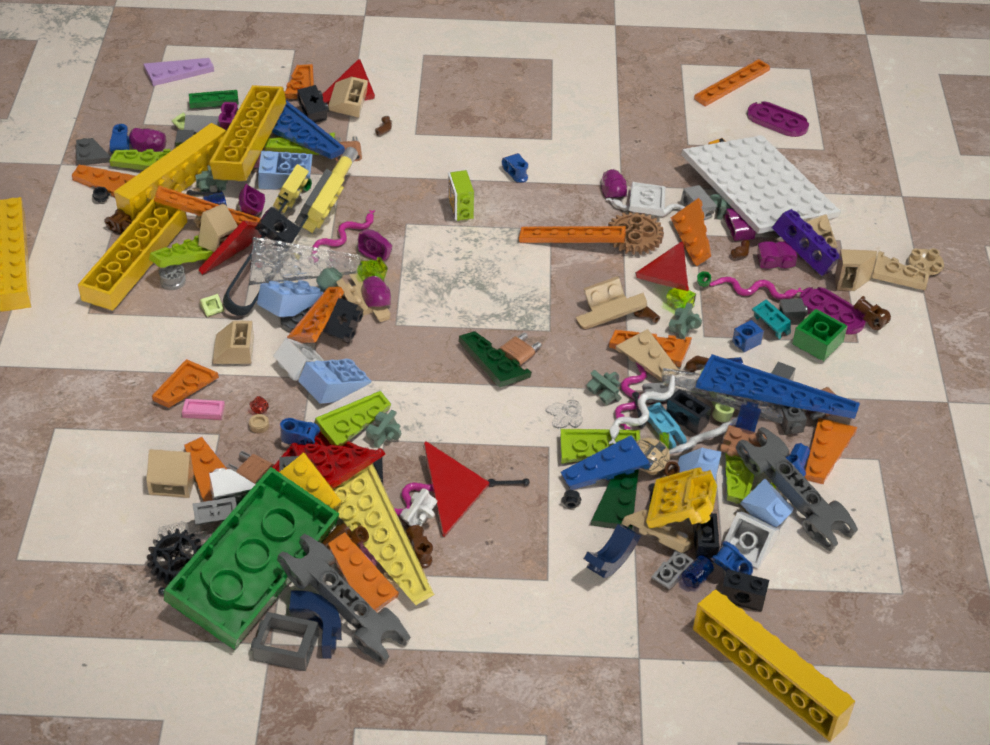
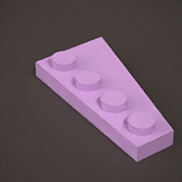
(176, 70)

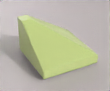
(179, 121)
(211, 305)

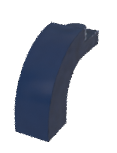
(614, 553)
(318, 609)

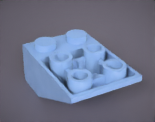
(277, 167)
(287, 297)
(332, 379)

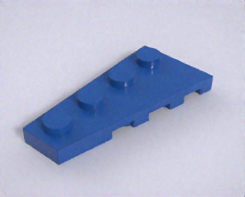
(614, 460)

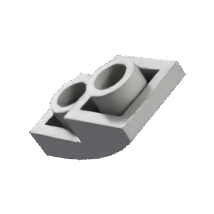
(670, 572)

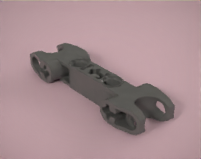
(820, 515)
(371, 626)

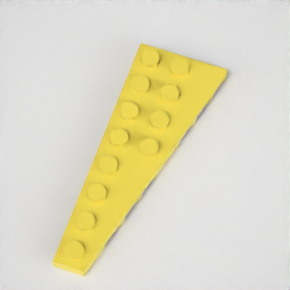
(369, 506)

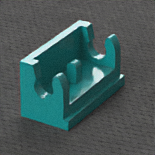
(772, 318)

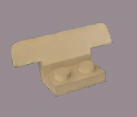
(354, 295)
(608, 303)

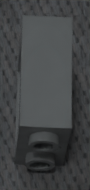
(282, 657)

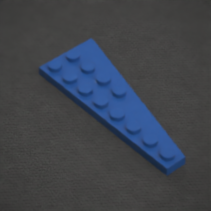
(303, 131)
(748, 382)

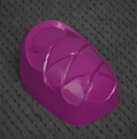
(147, 139)
(613, 184)
(251, 200)
(373, 245)
(375, 292)

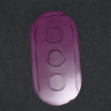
(778, 119)
(834, 307)

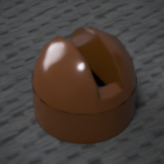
(673, 470)
(359, 531)

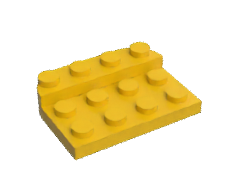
(681, 497)

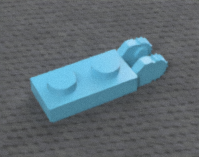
(663, 422)

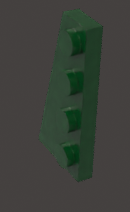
(493, 361)
(617, 501)

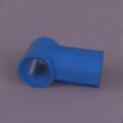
(799, 457)

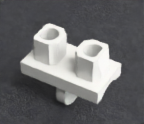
(420, 509)

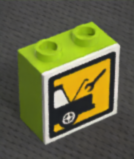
(460, 195)

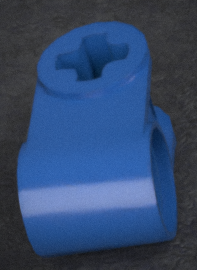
(119, 138)
(516, 167)
(298, 431)
(731, 558)

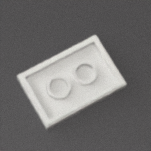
(647, 198)

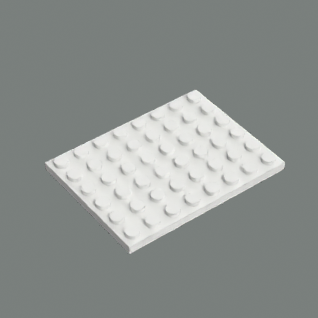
(758, 181)

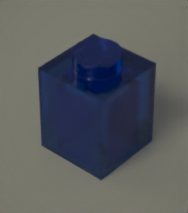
(748, 416)

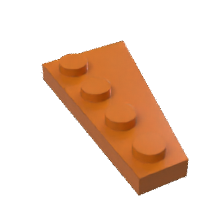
(100, 178)
(692, 231)
(316, 318)
(674, 348)
(827, 448)
(203, 462)
(361, 573)

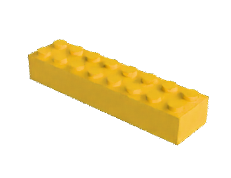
(248, 133)
(172, 171)
(129, 255)
(13, 256)
(773, 665)

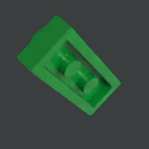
(212, 99)

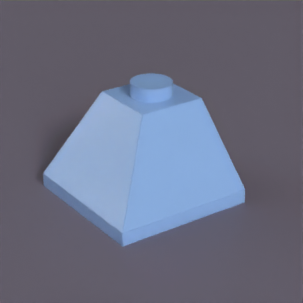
(703, 458)
(767, 504)

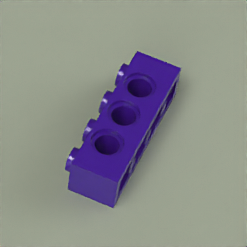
(797, 240)

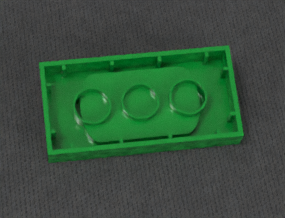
(237, 568)

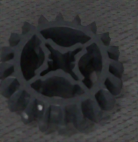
(160, 550)

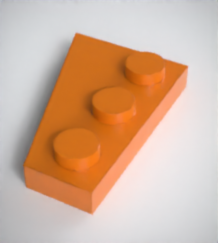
(300, 78)
(183, 382)

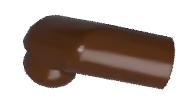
(386, 126)
(741, 251)
(647, 313)
(695, 362)

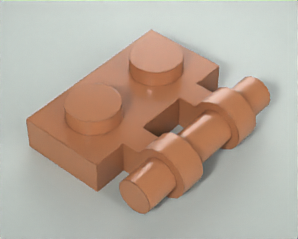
(733, 436)

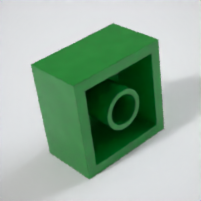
(819, 334)

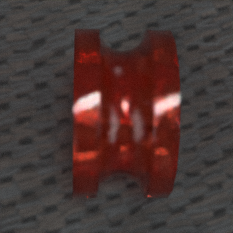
(259, 405)

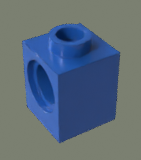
(747, 336)

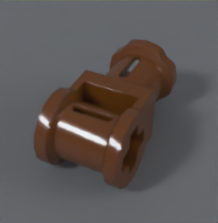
(118, 221)
(872, 313)
(420, 545)

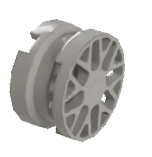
(172, 277)

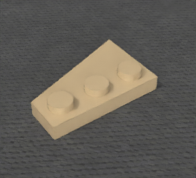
(895, 272)
(647, 352)
(666, 535)

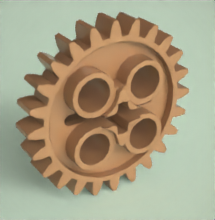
(641, 232)

